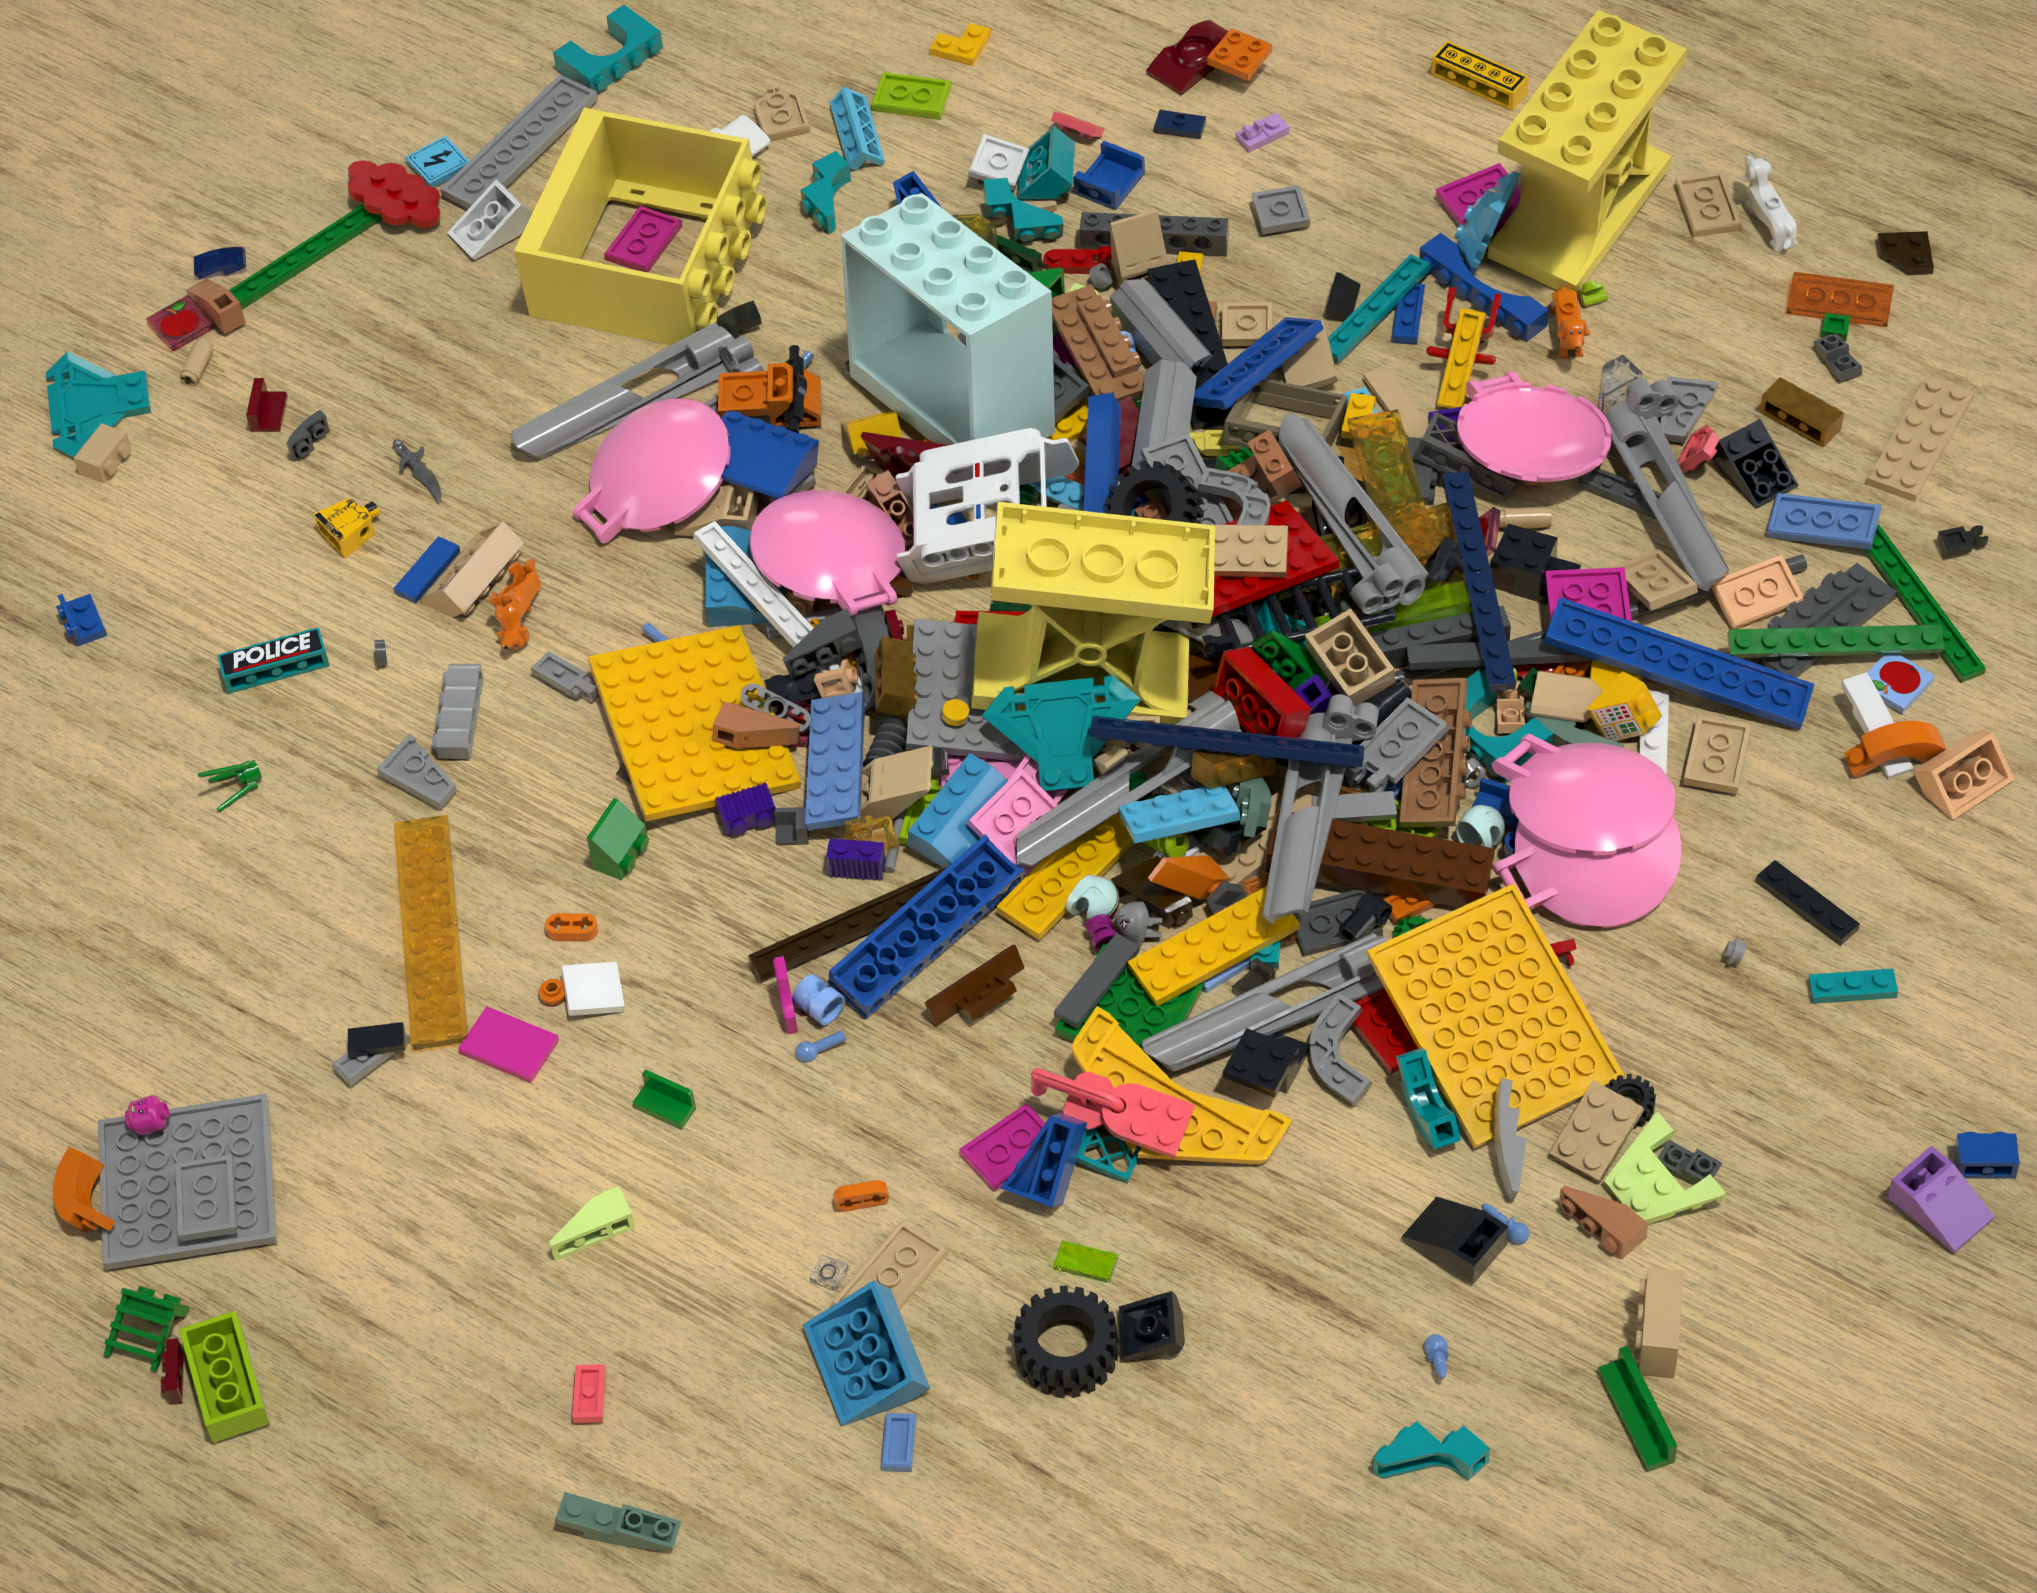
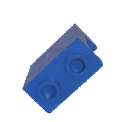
(1110, 176)

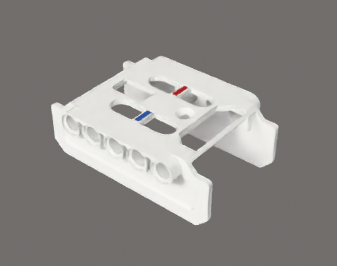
(976, 474)

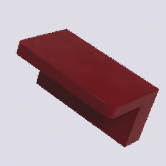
(265, 408)

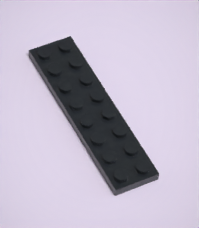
(1184, 292)

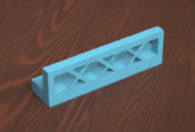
(852, 128)

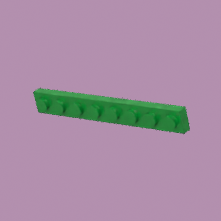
(1835, 641)

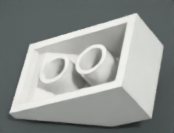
(490, 221)

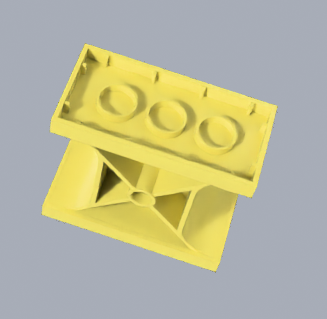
(1586, 152)
(1095, 599)

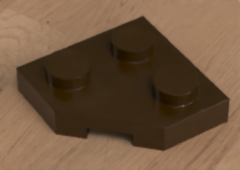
(1907, 250)

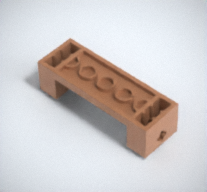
(1267, 467)

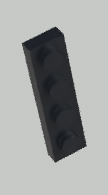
(1807, 902)

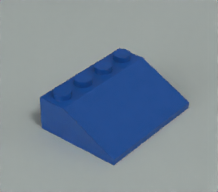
(767, 455)

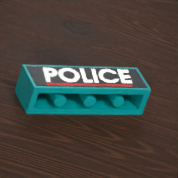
(273, 660)

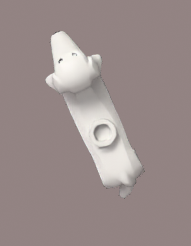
(1768, 205)

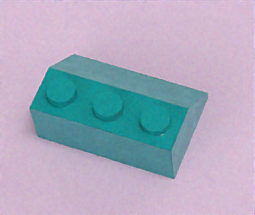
(1048, 167)

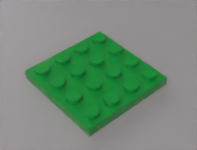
(1136, 1011)

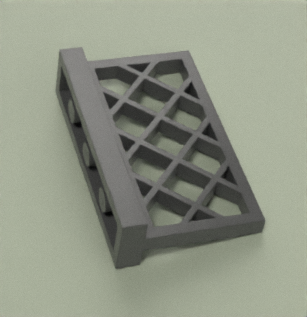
(1450, 459)

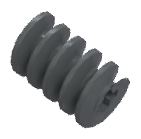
(888, 740)

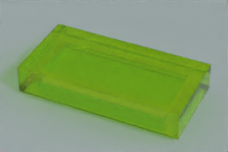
(1085, 1261)

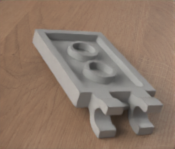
(1398, 744)

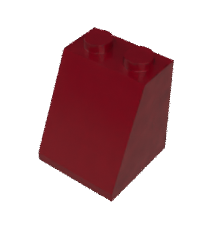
(1128, 433)

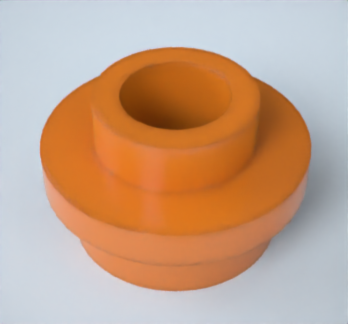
(555, 997)

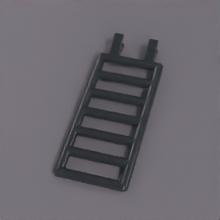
(1231, 640)

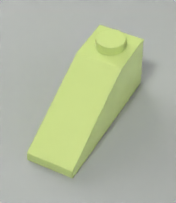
(596, 1222)

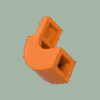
(1894, 741)
(73, 1191)

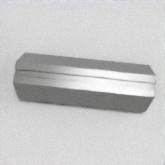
(1155, 325)
(1164, 405)

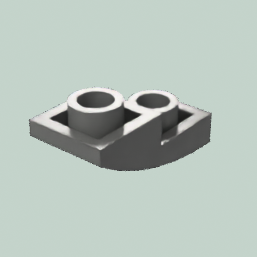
(1836, 357)
(302, 439)
(1688, 1165)

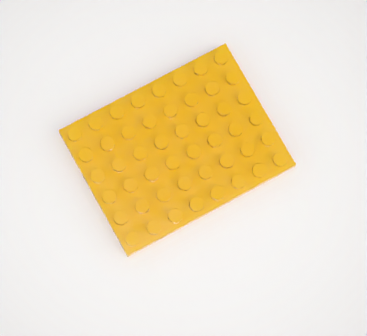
(663, 717)
(1494, 1006)

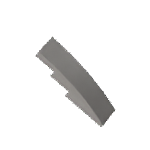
(1508, 1146)

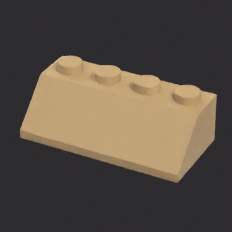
(473, 570)

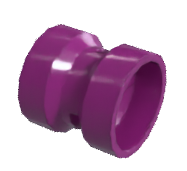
(1101, 930)

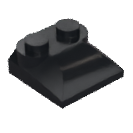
(1442, 563)
(1224, 837)
(1152, 1327)

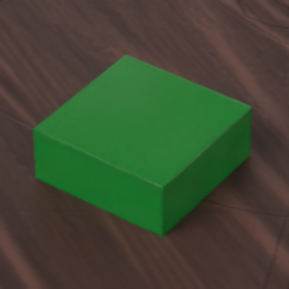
(1835, 324)

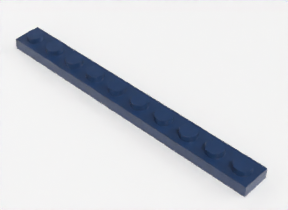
(1479, 582)
(1227, 741)

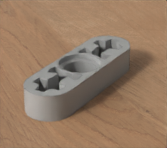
(762, 693)

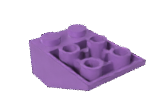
(1940, 1199)

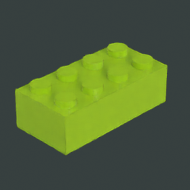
(224, 1376)

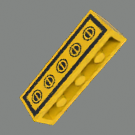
(1479, 75)

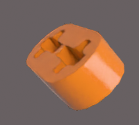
(571, 927)
(861, 1195)

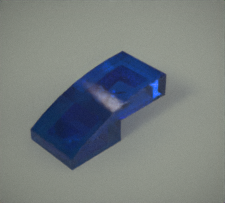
(224, 259)

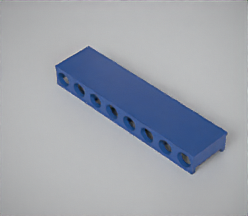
(924, 927)

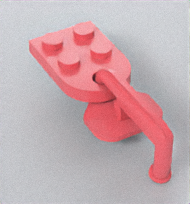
(1150, 1116)

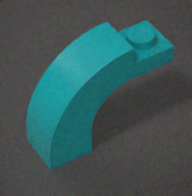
(1429, 1112)

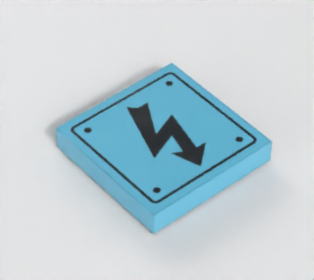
(437, 161)

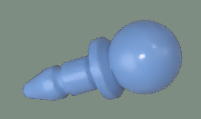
(1517, 1233)
(1437, 1353)

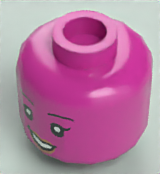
(147, 1115)

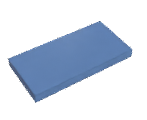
(1824, 521)

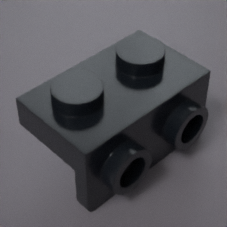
(796, 690)

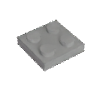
(1280, 209)

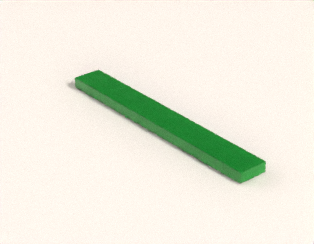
(304, 255)
(1923, 605)

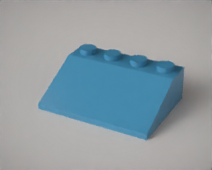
(724, 600)
(942, 827)
(866, 1354)

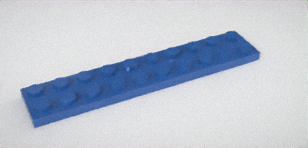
(1679, 663)

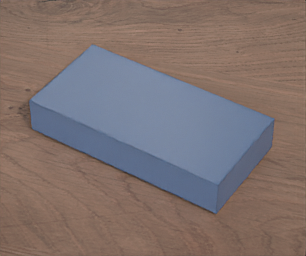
(899, 1442)

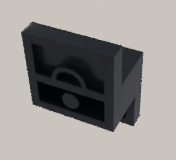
(1527, 557)
(1266, 1061)

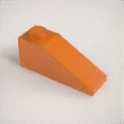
(1189, 875)

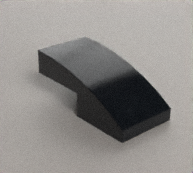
(740, 318)

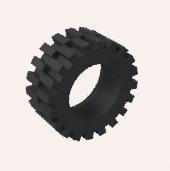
(1184, 494)
(1070, 1372)

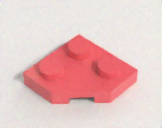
(1698, 448)

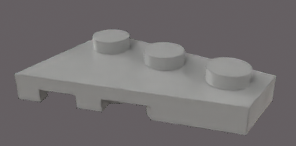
(1693, 399)
(416, 773)

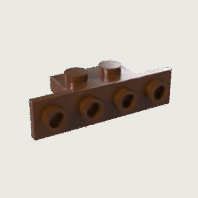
(978, 989)

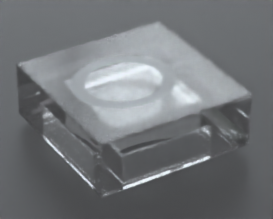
(829, 1272)

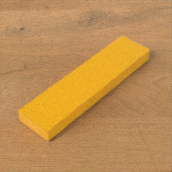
(1461, 358)

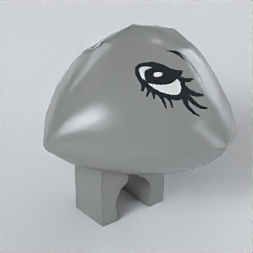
(1133, 922)

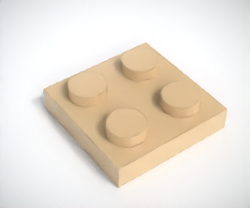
(1245, 322)

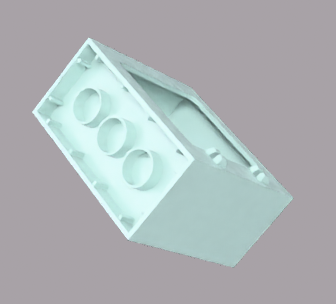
(902, 285)

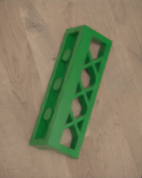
(1638, 1411)

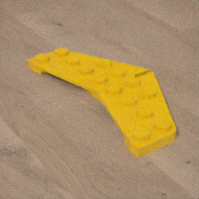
(1217, 1127)

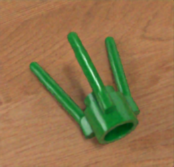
(245, 772)

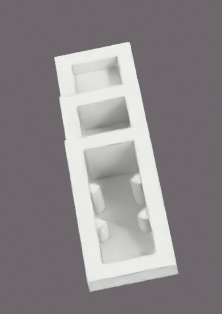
(1872, 714)

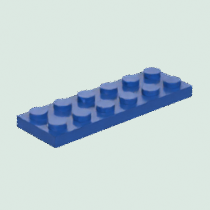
(1256, 362)

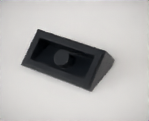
(1342, 297)

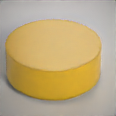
(955, 712)

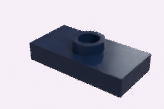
(1180, 124)

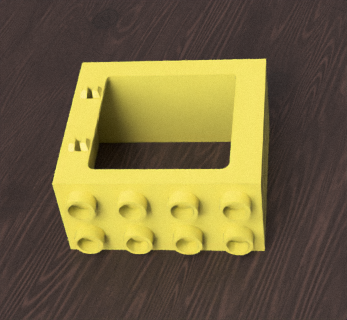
(665, 170)

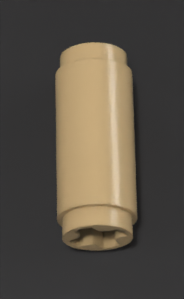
(196, 361)
(1526, 517)

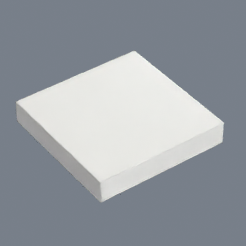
(998, 160)
(592, 988)

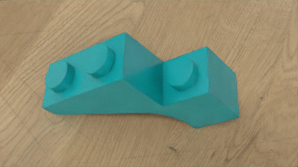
(818, 198)
(1027, 220)
(1418, 1450)

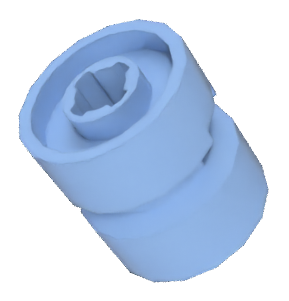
(820, 1000)

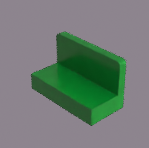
(665, 1100)

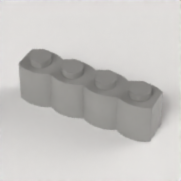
(458, 711)

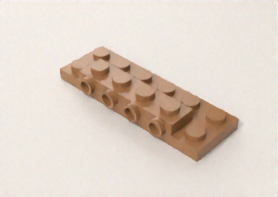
(1097, 343)
(1435, 783)

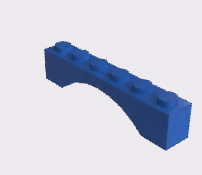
(1517, 313)

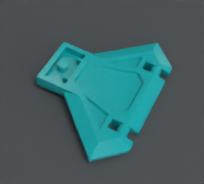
(90, 399)
(1058, 725)

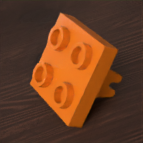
(1239, 54)

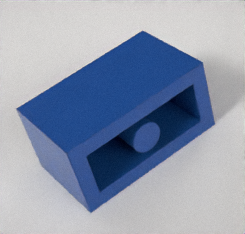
(1987, 1155)

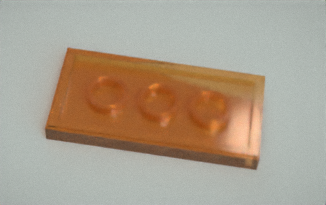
(1820, 294)

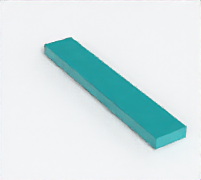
(1377, 306)

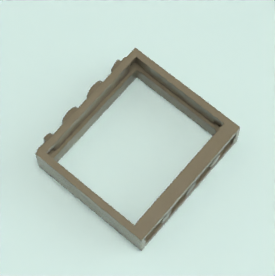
(1286, 396)

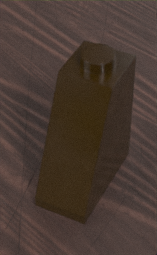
(1159, 900)

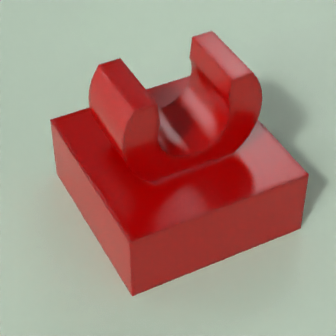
(1563, 948)

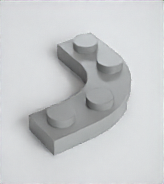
(1241, 489)
(1326, 1046)

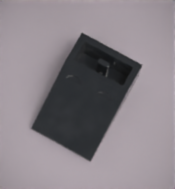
(1754, 464)
(1458, 1237)

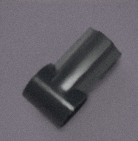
(1368, 913)

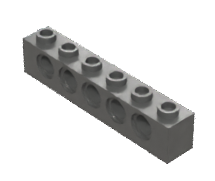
(1179, 233)

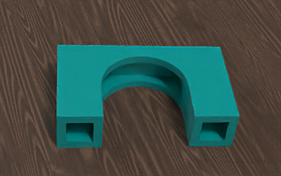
(597, 72)
(1488, 748)

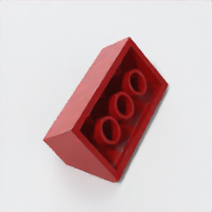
(1259, 695)

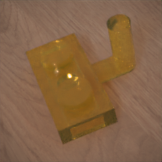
(862, 829)

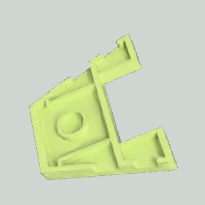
(1648, 1186)

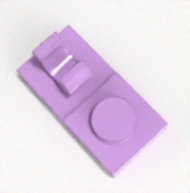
(1262, 132)

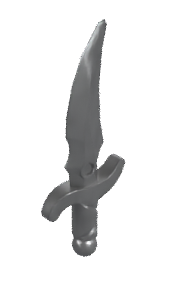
(418, 467)

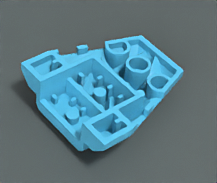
(1483, 219)

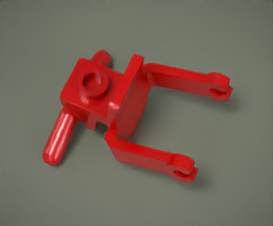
(1450, 329)

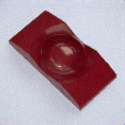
(1186, 61)
(895, 453)

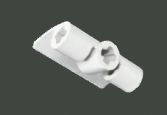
(746, 128)

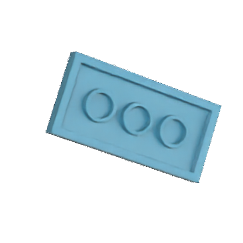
(1178, 813)

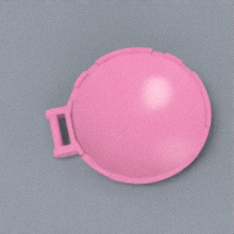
(1532, 430)
(656, 468)
(829, 548)
(1587, 795)
(1595, 887)

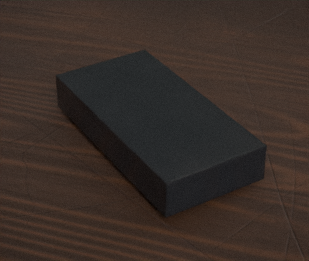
(376, 1039)

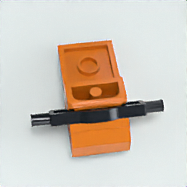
(783, 392)

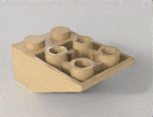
(1136, 246)
(727, 507)
(895, 782)

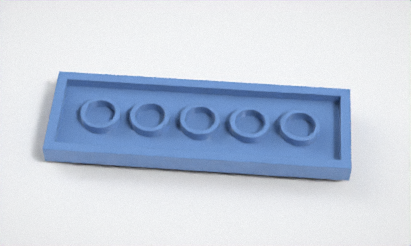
(835, 761)

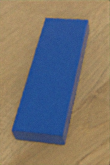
(1409, 316)
(426, 569)

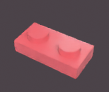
(1068, 122)
(589, 1393)

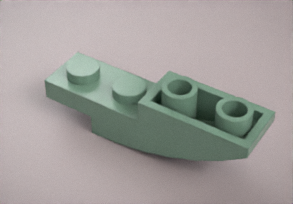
(1567, 732)
(1254, 802)
(617, 1526)

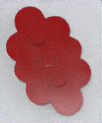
(394, 194)

